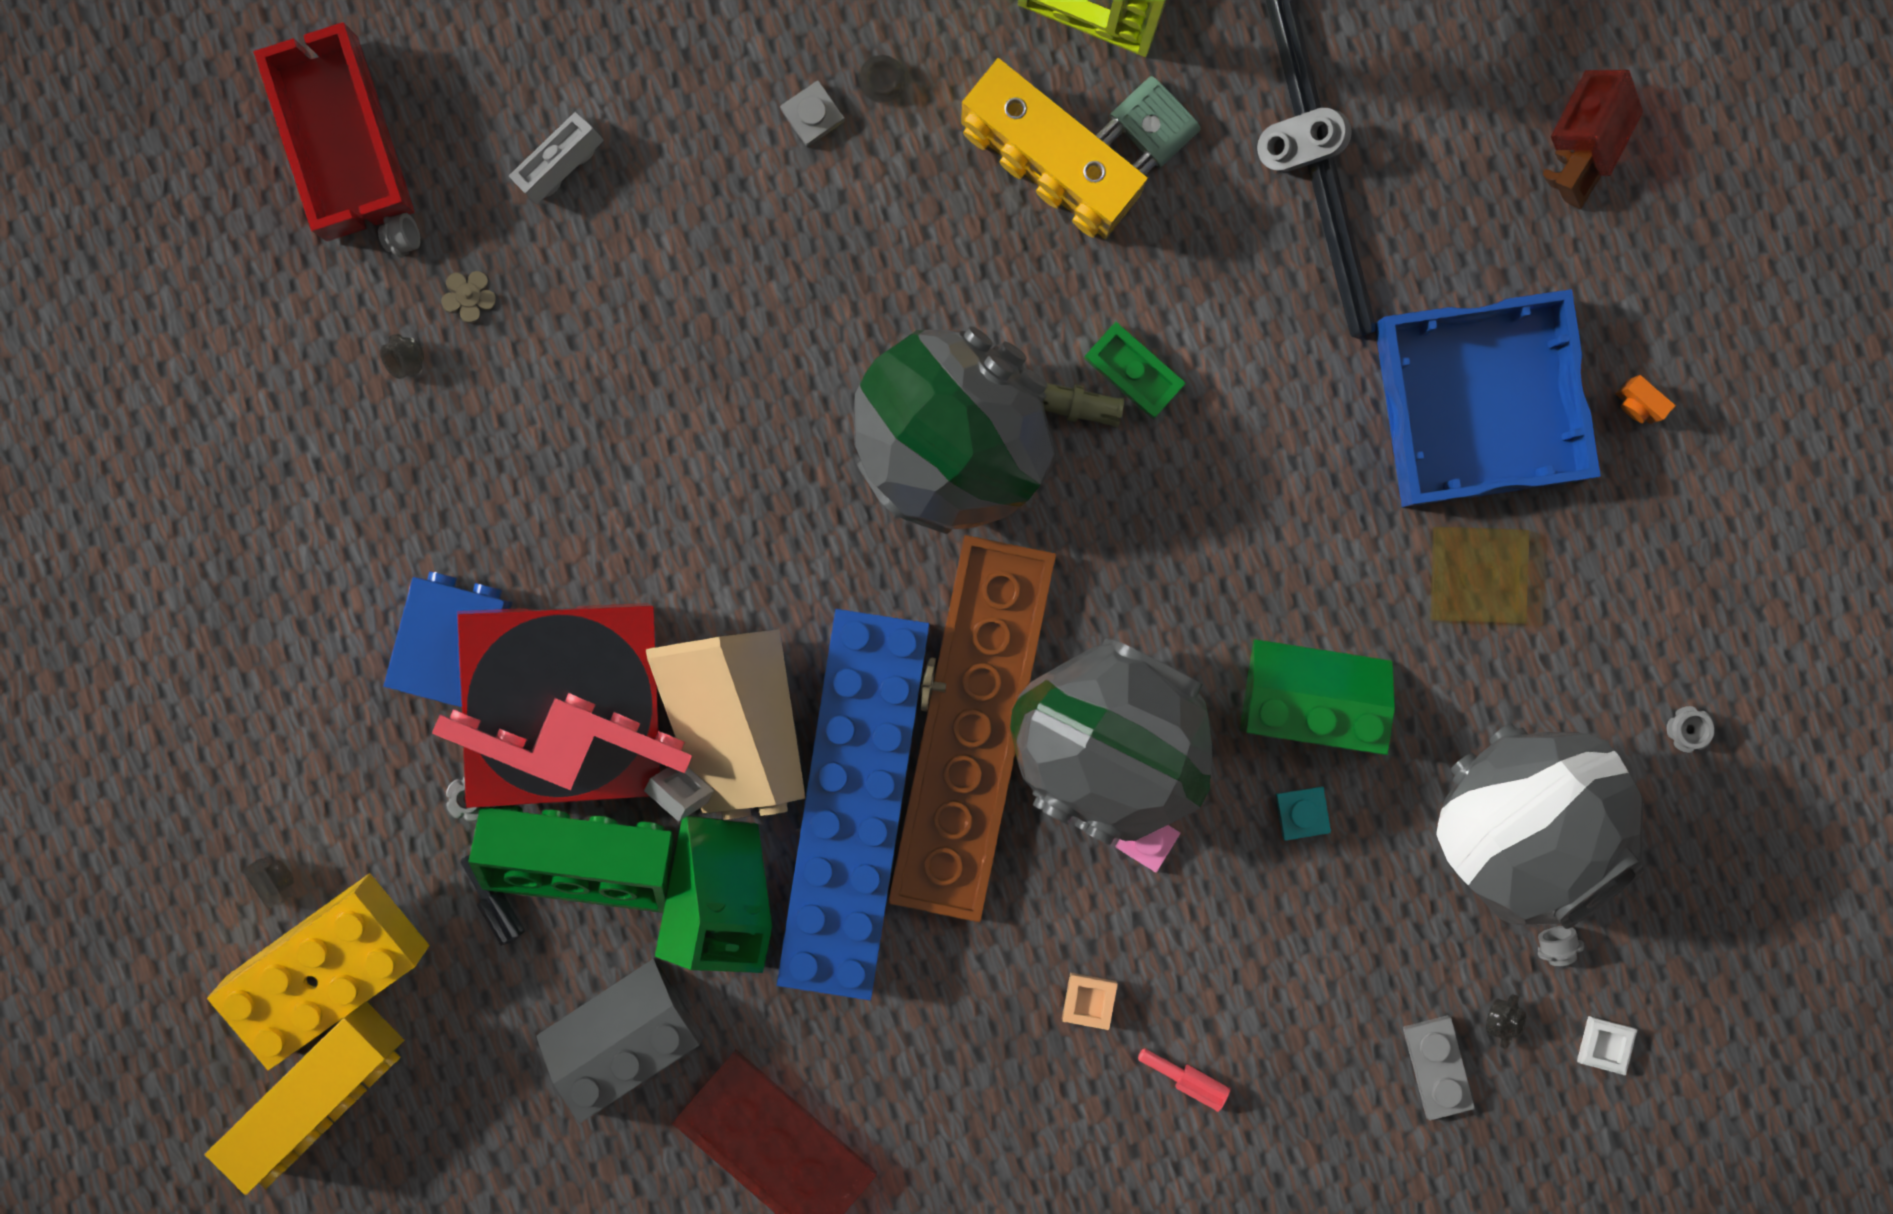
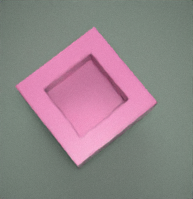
(1152, 848)

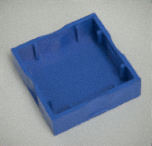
(1486, 398)

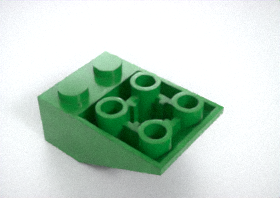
(716, 899)

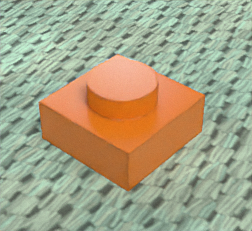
(1643, 401)

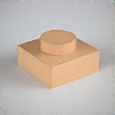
(1089, 1001)

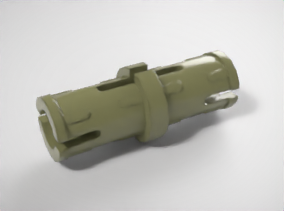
(1084, 405)

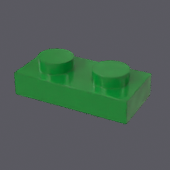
(1134, 370)

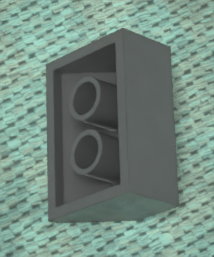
(618, 1040)

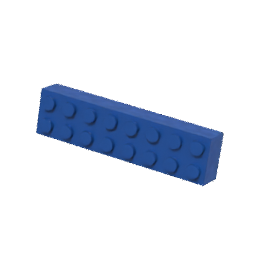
(853, 804)

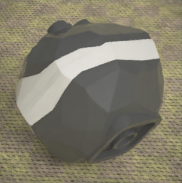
(1543, 825)

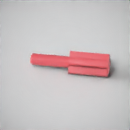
(1189, 1080)

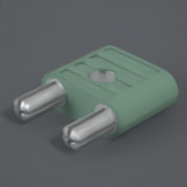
(1153, 123)

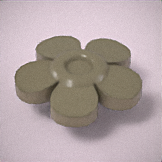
(468, 296)
(928, 684)

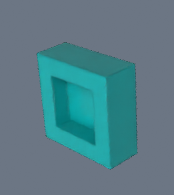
(1303, 813)

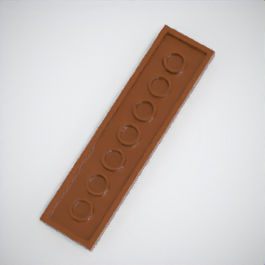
(967, 729)

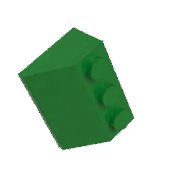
(1319, 697)

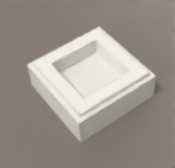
(1607, 1045)

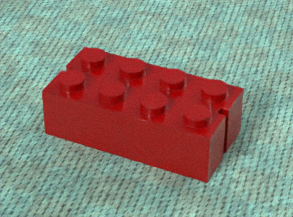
(334, 132)

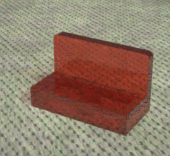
(1600, 117)

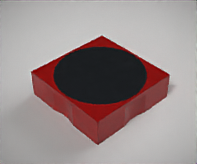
(524, 660)

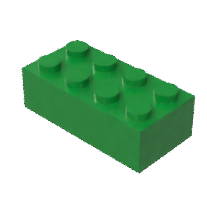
(572, 858)

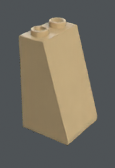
(735, 718)

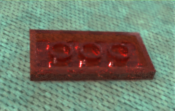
(772, 1143)

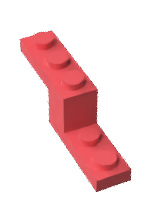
(562, 741)

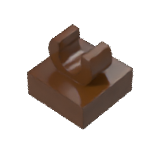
(1576, 178)

